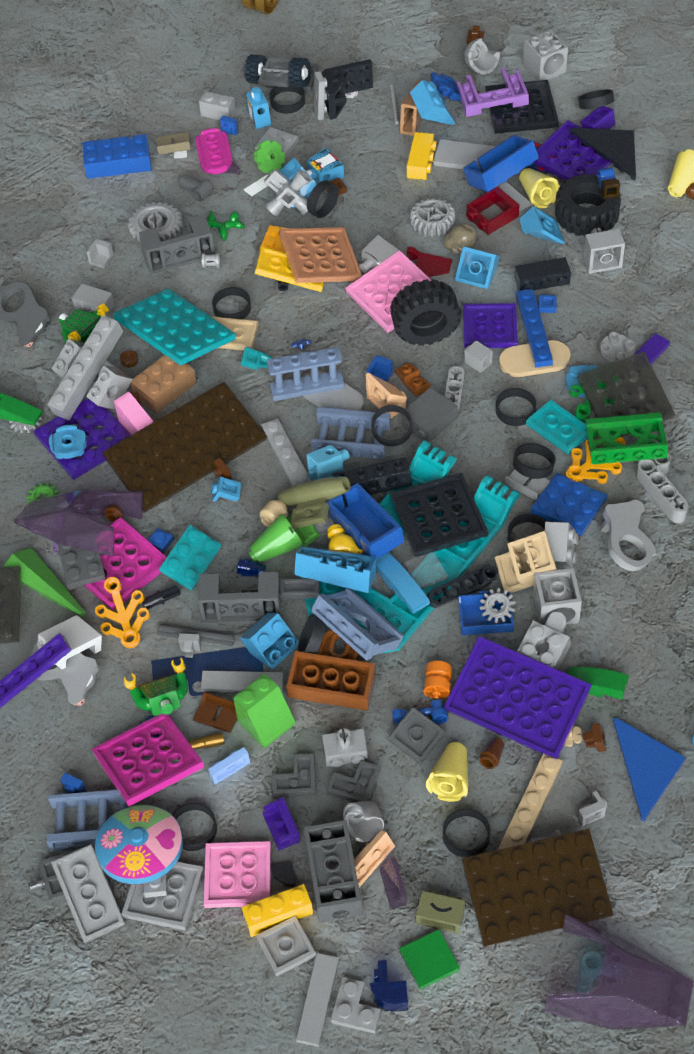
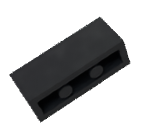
(542, 274)

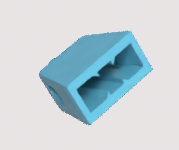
(326, 462)

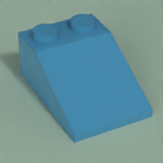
(431, 103)

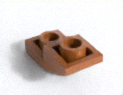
(411, 379)

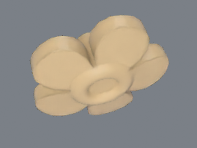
(574, 737)

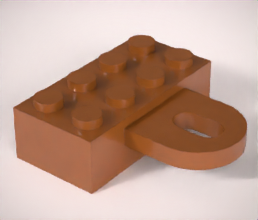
(332, 676)

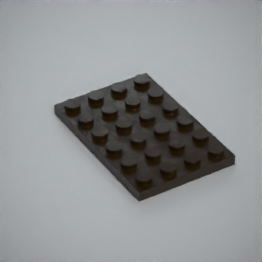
(535, 886)

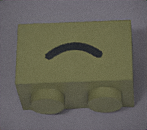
(440, 911)

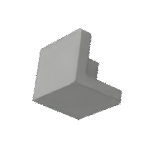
(100, 253)

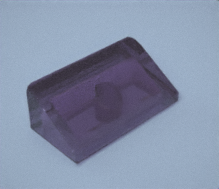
(393, 883)

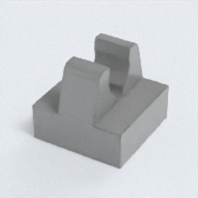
(189, 644)

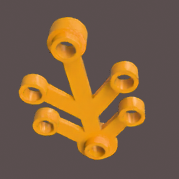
(582, 471)
(123, 615)

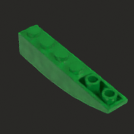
(18, 411)

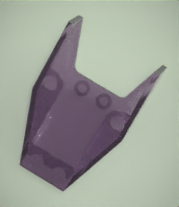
(71, 523)
(631, 988)

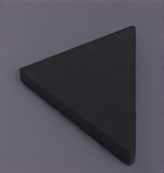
(611, 144)

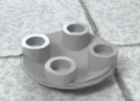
(616, 347)

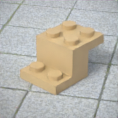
(525, 558)

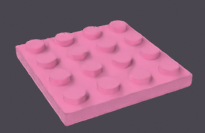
(381, 284)

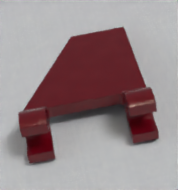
(429, 264)

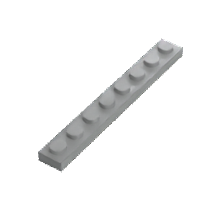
(289, 461)

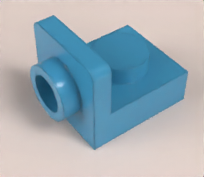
(226, 489)

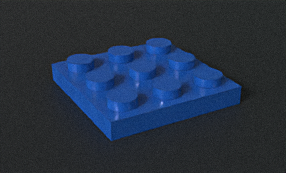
(569, 503)

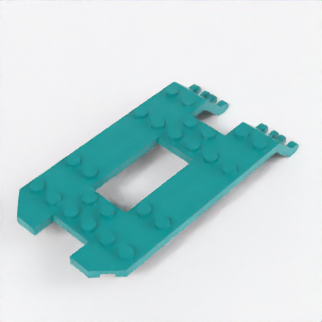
(454, 559)

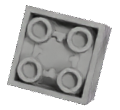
(545, 55)
(557, 593)

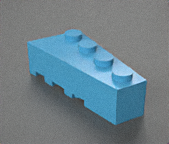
(336, 567)

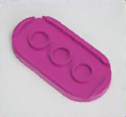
(214, 151)

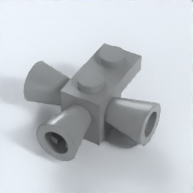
(287, 191)

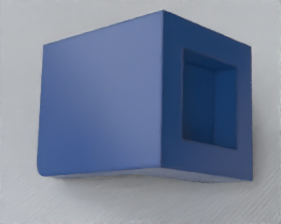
(381, 368)

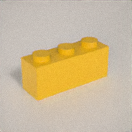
(421, 156)
(277, 909)

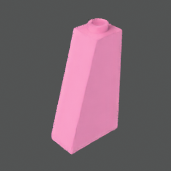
(131, 414)

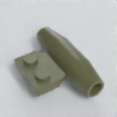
(312, 499)

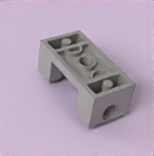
(111, 380)

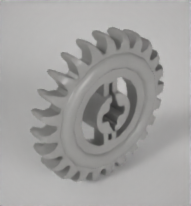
(173, 223)

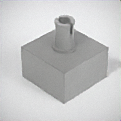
(603, 250)

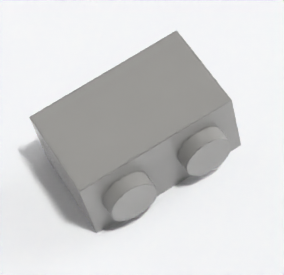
(217, 105)
(89, 298)

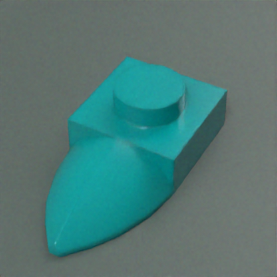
(254, 359)

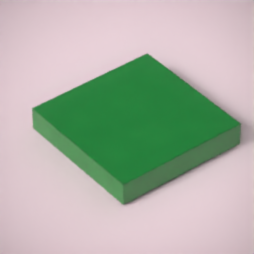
(429, 959)

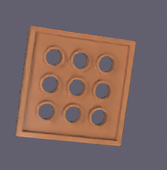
(332, 272)

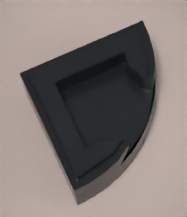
(284, 874)

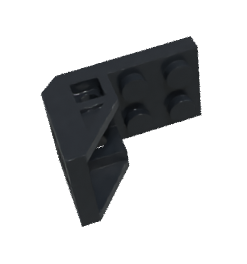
(345, 80)

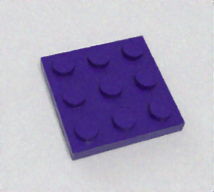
(490, 325)

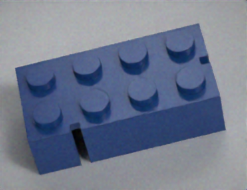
(116, 156)
(501, 163)
(366, 522)

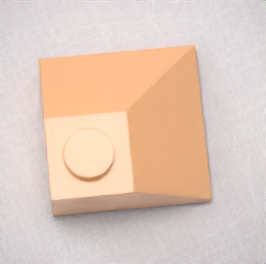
(383, 393)

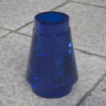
(249, 568)

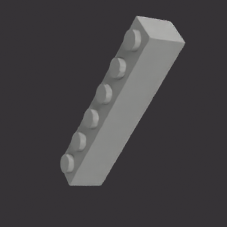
(85, 368)

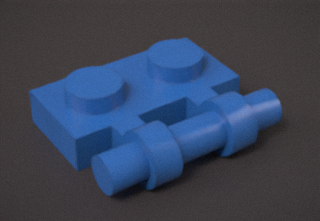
(446, 86)

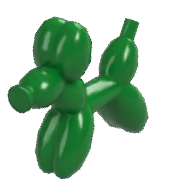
(223, 227)

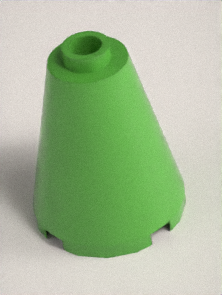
(275, 541)

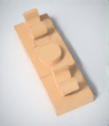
(372, 856)

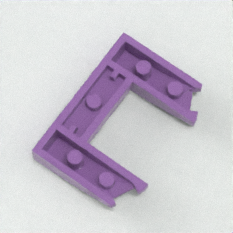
(513, 93)

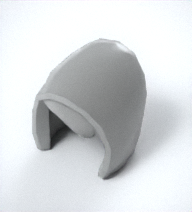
(363, 820)

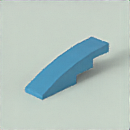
(401, 582)

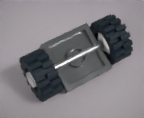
(277, 71)

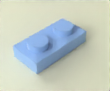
(228, 766)

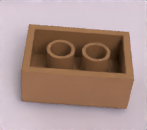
(163, 383)

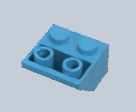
(270, 640)

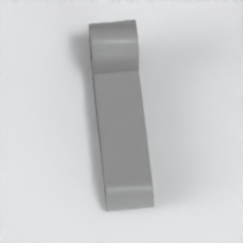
(652, 477)

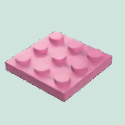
(237, 873)

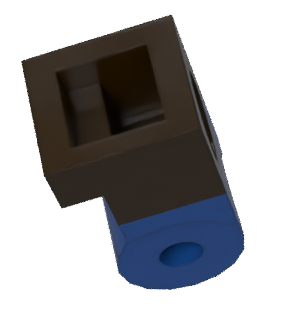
(608, 180)

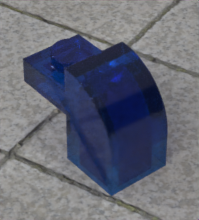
(388, 995)

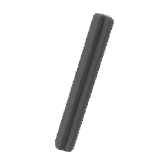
(205, 636)

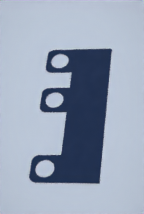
(225, 660)

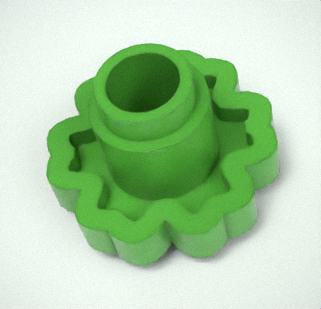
(269, 156)

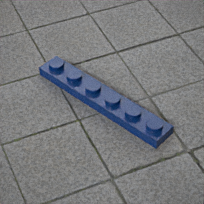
(534, 328)

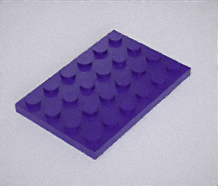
(518, 697)

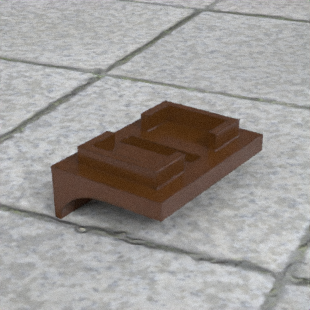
(208, 709)

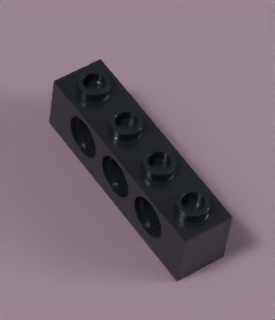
(380, 476)

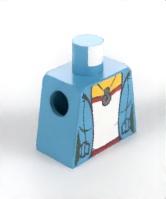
(254, 101)
(324, 166)

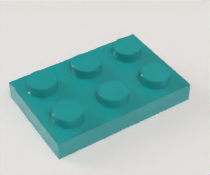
(558, 426)
(190, 557)

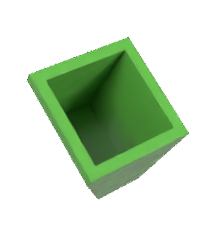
(263, 711)

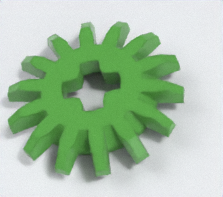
(46, 490)

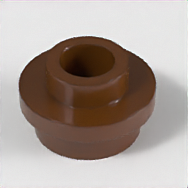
(113, 513)

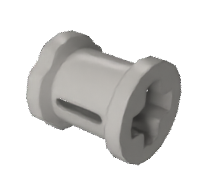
(211, 260)

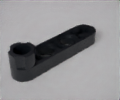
(458, 584)

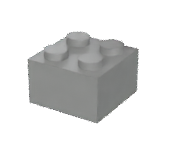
(562, 543)

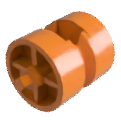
(437, 679)

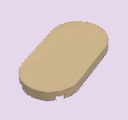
(519, 361)

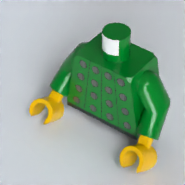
(81, 323)
(162, 694)

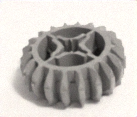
(432, 217)

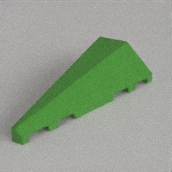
(42, 580)

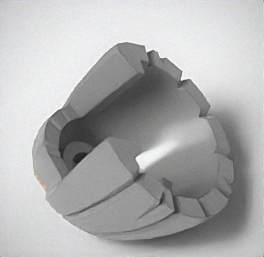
(480, 58)

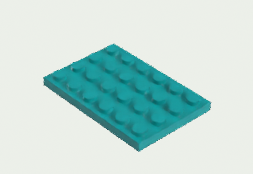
(174, 326)

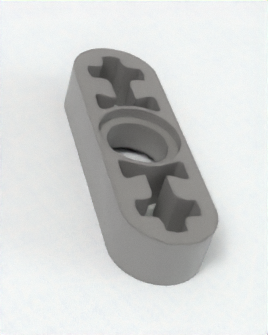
(457, 395)

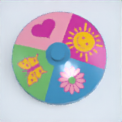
(139, 844)

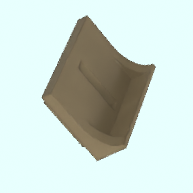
(181, 143)

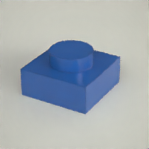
(229, 125)
(547, 303)
(161, 540)
(72, 784)

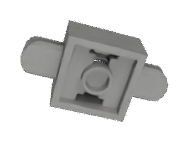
(546, 641)

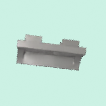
(532, 490)

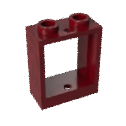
(502, 200)

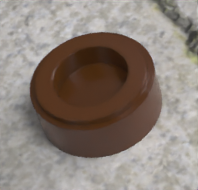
(129, 359)

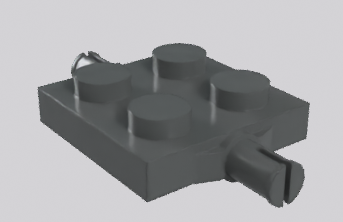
(49, 879)

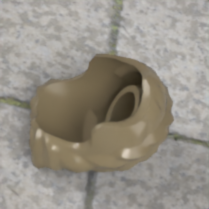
(459, 237)

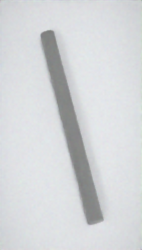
(394, 104)

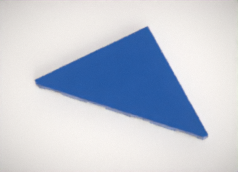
(648, 765)

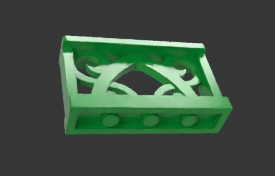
(638, 426)

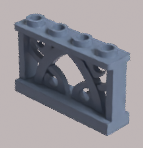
(336, 613)

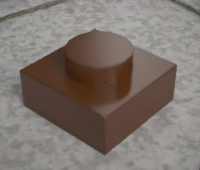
(341, 187)
(221, 469)

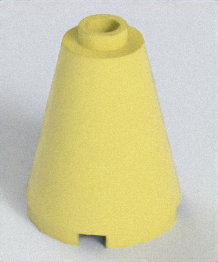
(682, 173)
(539, 187)
(450, 774)

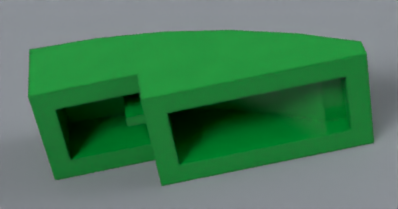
(602, 681)

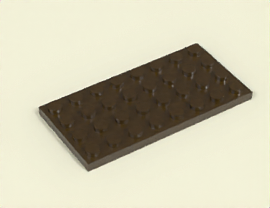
(184, 445)

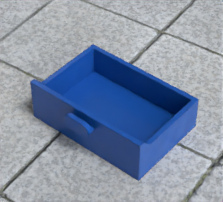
(472, 620)

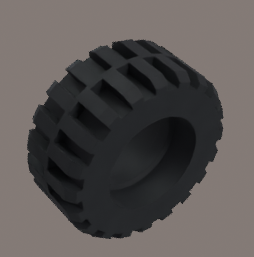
(582, 219)
(424, 297)

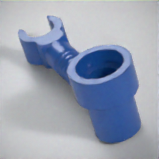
(436, 711)

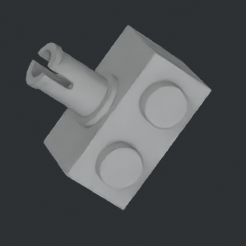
(345, 747)

